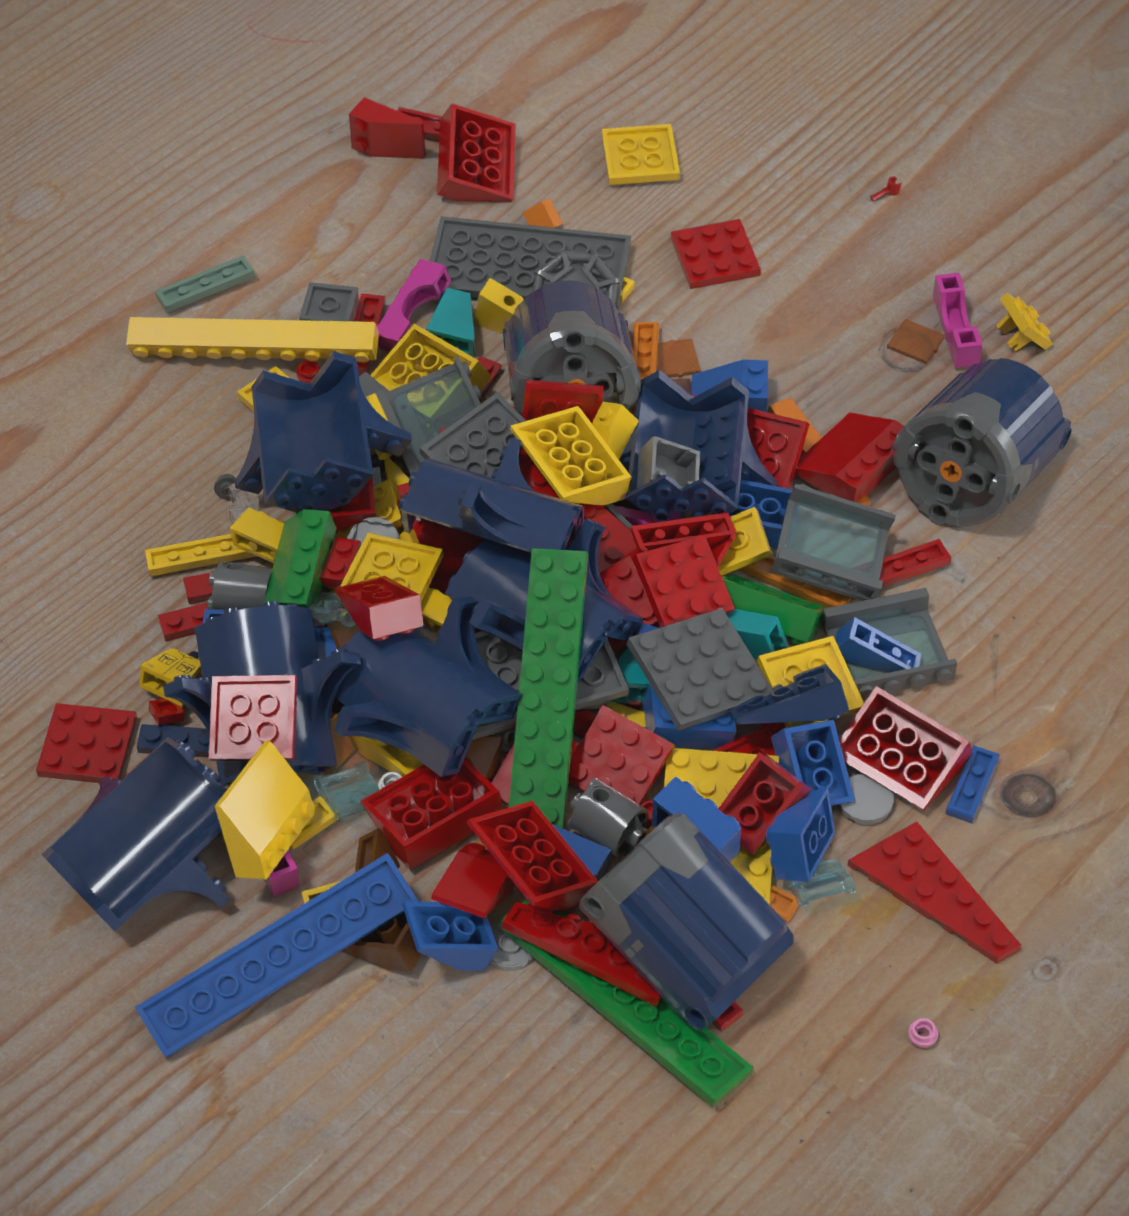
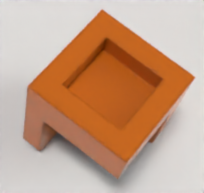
(543, 215)

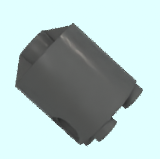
(238, 586)
(608, 818)

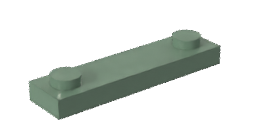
(205, 284)

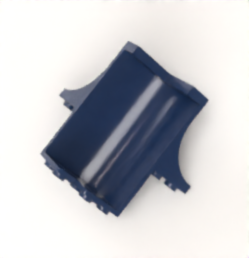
(671, 414)
(315, 438)
(490, 507)
(500, 582)
(265, 643)
(424, 691)
(144, 835)

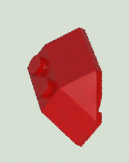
(716, 528)

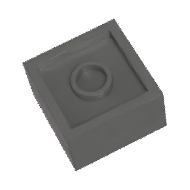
(330, 303)
(667, 458)

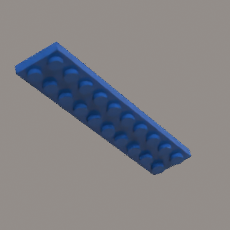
(275, 956)

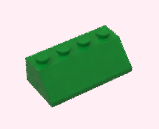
(300, 558)
(797, 616)

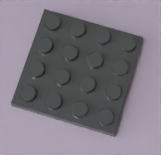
(698, 668)

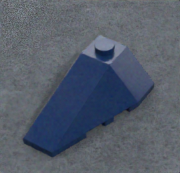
(811, 697)

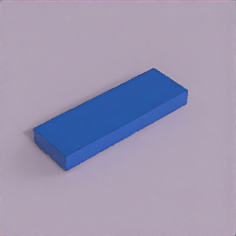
(972, 784)

